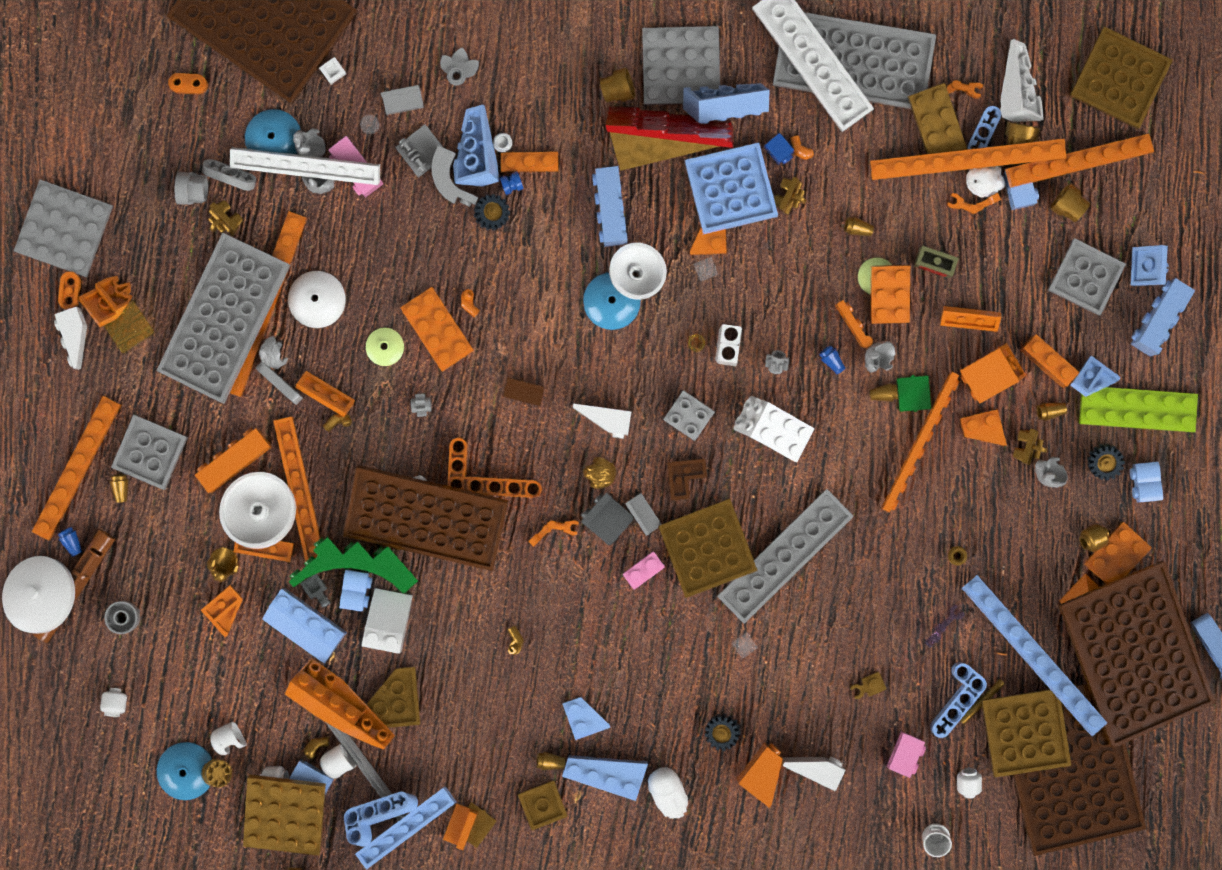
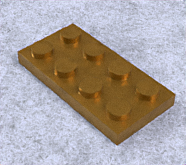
(936, 120)

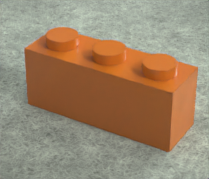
(1049, 361)

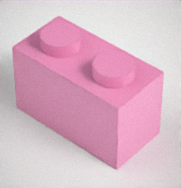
(643, 570)
(906, 754)

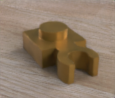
(871, 684)

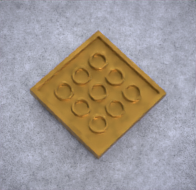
(1121, 77)
(707, 548)
(1026, 733)
(284, 814)

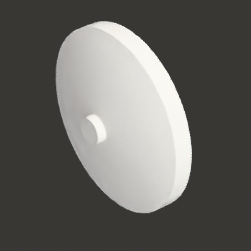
(257, 510)
(38, 594)

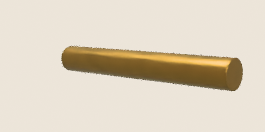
(978, 705)

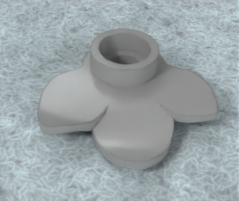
(459, 64)

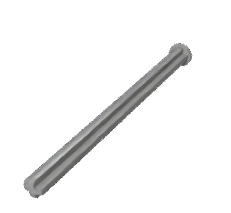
(363, 764)

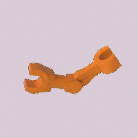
(968, 88)
(973, 209)
(553, 525)

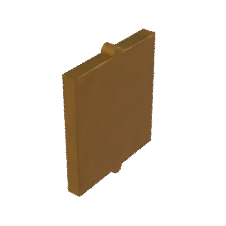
(481, 826)

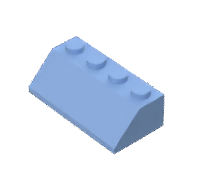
(304, 625)

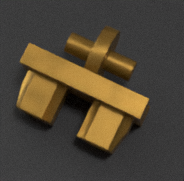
(793, 196)
(221, 220)
(1025, 455)

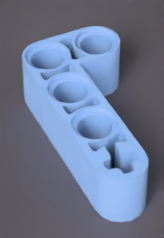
(1210, 637)
(954, 702)
(381, 813)

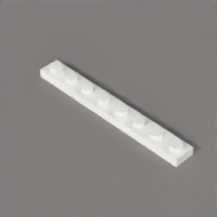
(305, 166)

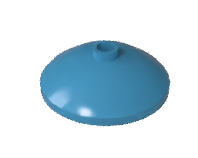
(275, 122)
(602, 312)
(190, 758)

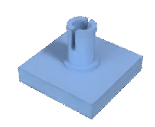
(1149, 265)

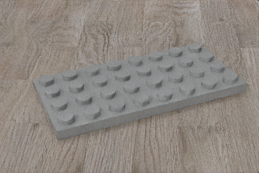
(879, 58)
(223, 318)

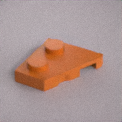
(709, 243)
(984, 427)
(223, 609)

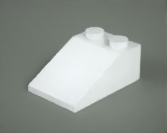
(610, 420)
(387, 621)
(819, 769)

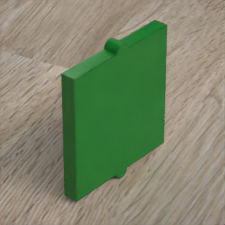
(913, 393)

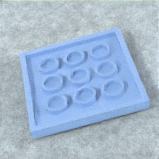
(731, 188)

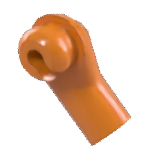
(799, 150)
(467, 302)

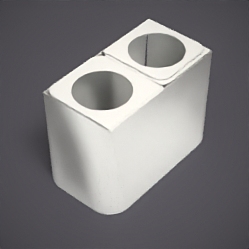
(724, 343)

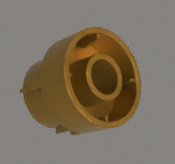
(618, 86)
(1021, 133)
(1070, 203)

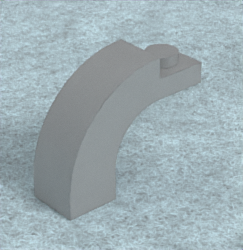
(440, 171)

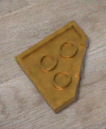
(397, 699)

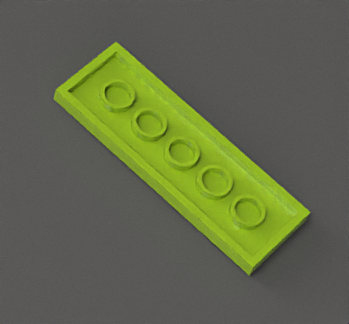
(1140, 409)

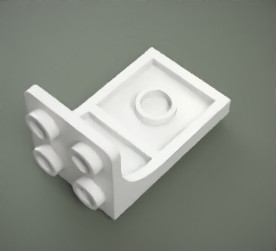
(773, 428)

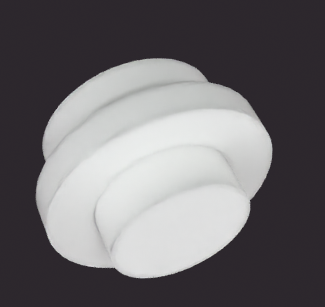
(502, 142)

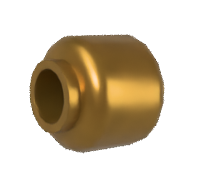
(1094, 537)

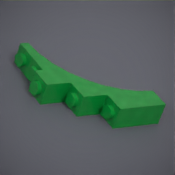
(329, 557)

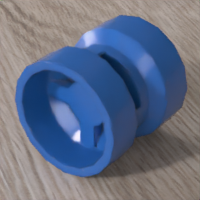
(511, 183)

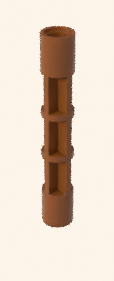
(85, 568)

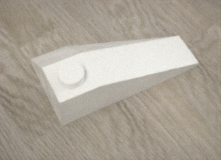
(1018, 92)

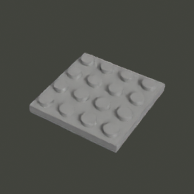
(679, 60)
(63, 228)

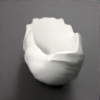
(668, 792)

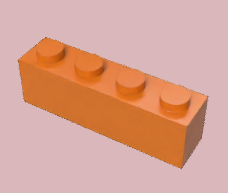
(233, 460)

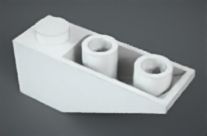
(73, 331)

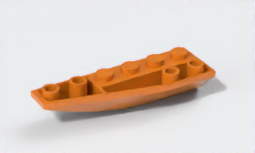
(337, 704)

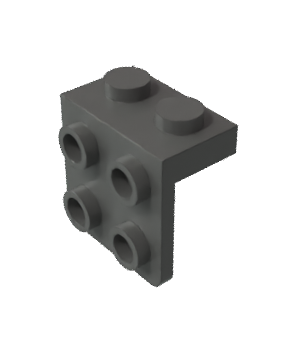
(607, 518)

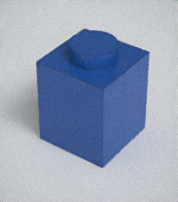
(779, 149)

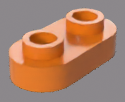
(187, 83)
(67, 290)

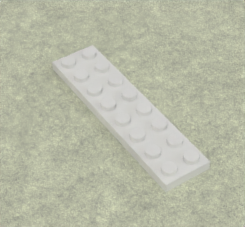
(814, 61)

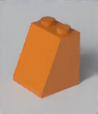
(992, 373)
(762, 773)

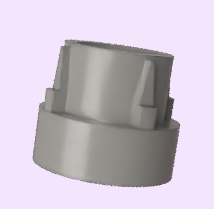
(190, 188)
(113, 622)

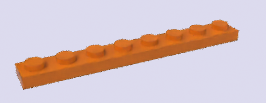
(1080, 160)
(917, 449)
(76, 468)
(298, 484)

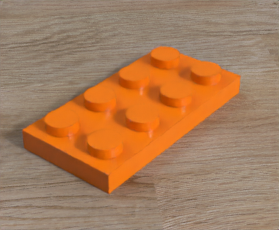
(437, 329)

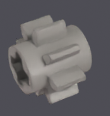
(777, 362)
(421, 405)

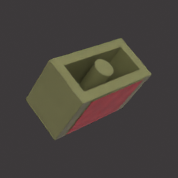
(936, 262)

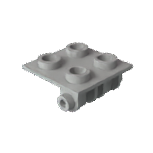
(419, 150)
(689, 415)

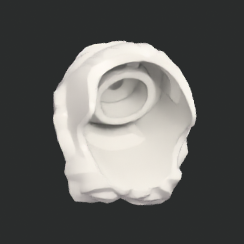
(988, 181)

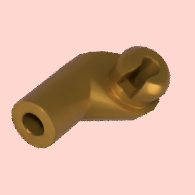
(337, 419)
(517, 641)
(314, 744)

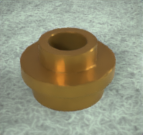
(963, 555)

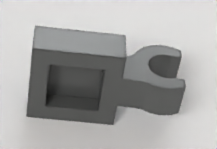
(314, 588)

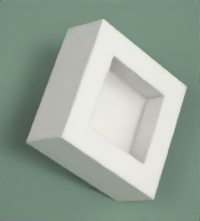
(332, 70)

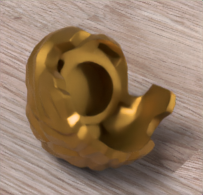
(600, 473)
(222, 564)

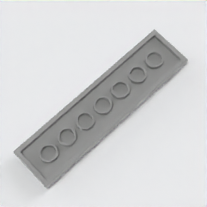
(786, 555)

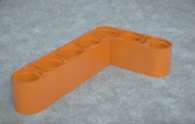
(485, 482)

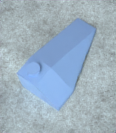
(476, 155)

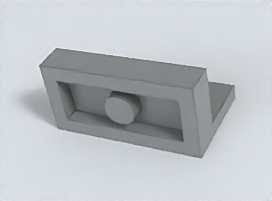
(402, 100)
(643, 514)

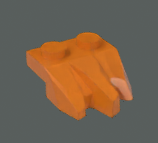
(106, 300)

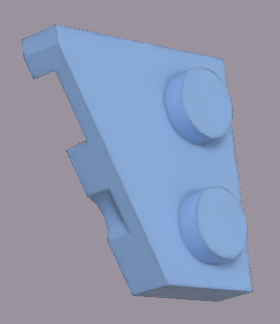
(1093, 377)
(583, 718)

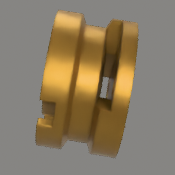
(216, 773)

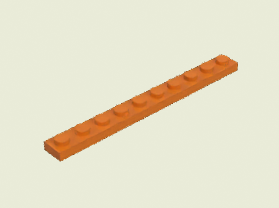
(968, 159)
(284, 251)

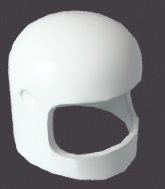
(226, 736)
(334, 762)
(936, 840)

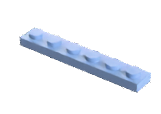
(406, 827)

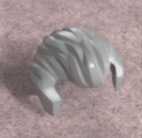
(309, 143)
(318, 185)
(271, 353)
(879, 356)
(1051, 473)

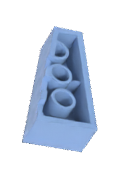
(725, 102)
(611, 206)
(1162, 317)
(607, 774)

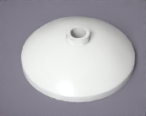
(644, 261)
(328, 306)

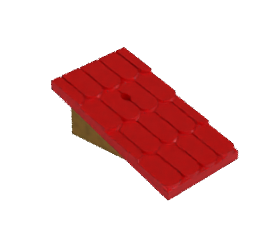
(654, 136)

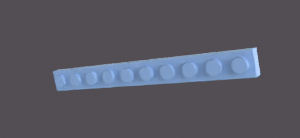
(1034, 655)

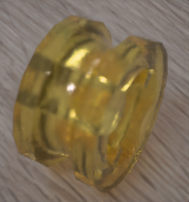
(692, 347)

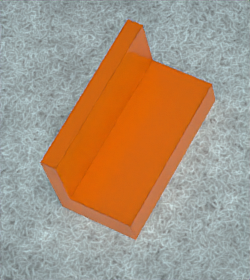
(460, 826)

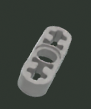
(219, 170)
(279, 383)

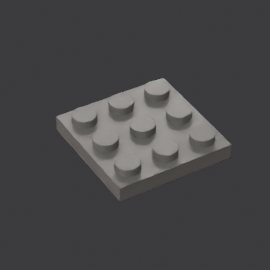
(1086, 277)
(149, 452)

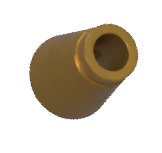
(856, 226)
(884, 393)
(1050, 410)
(119, 487)
(549, 761)

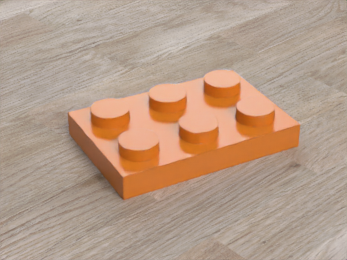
(890, 294)
(1119, 556)

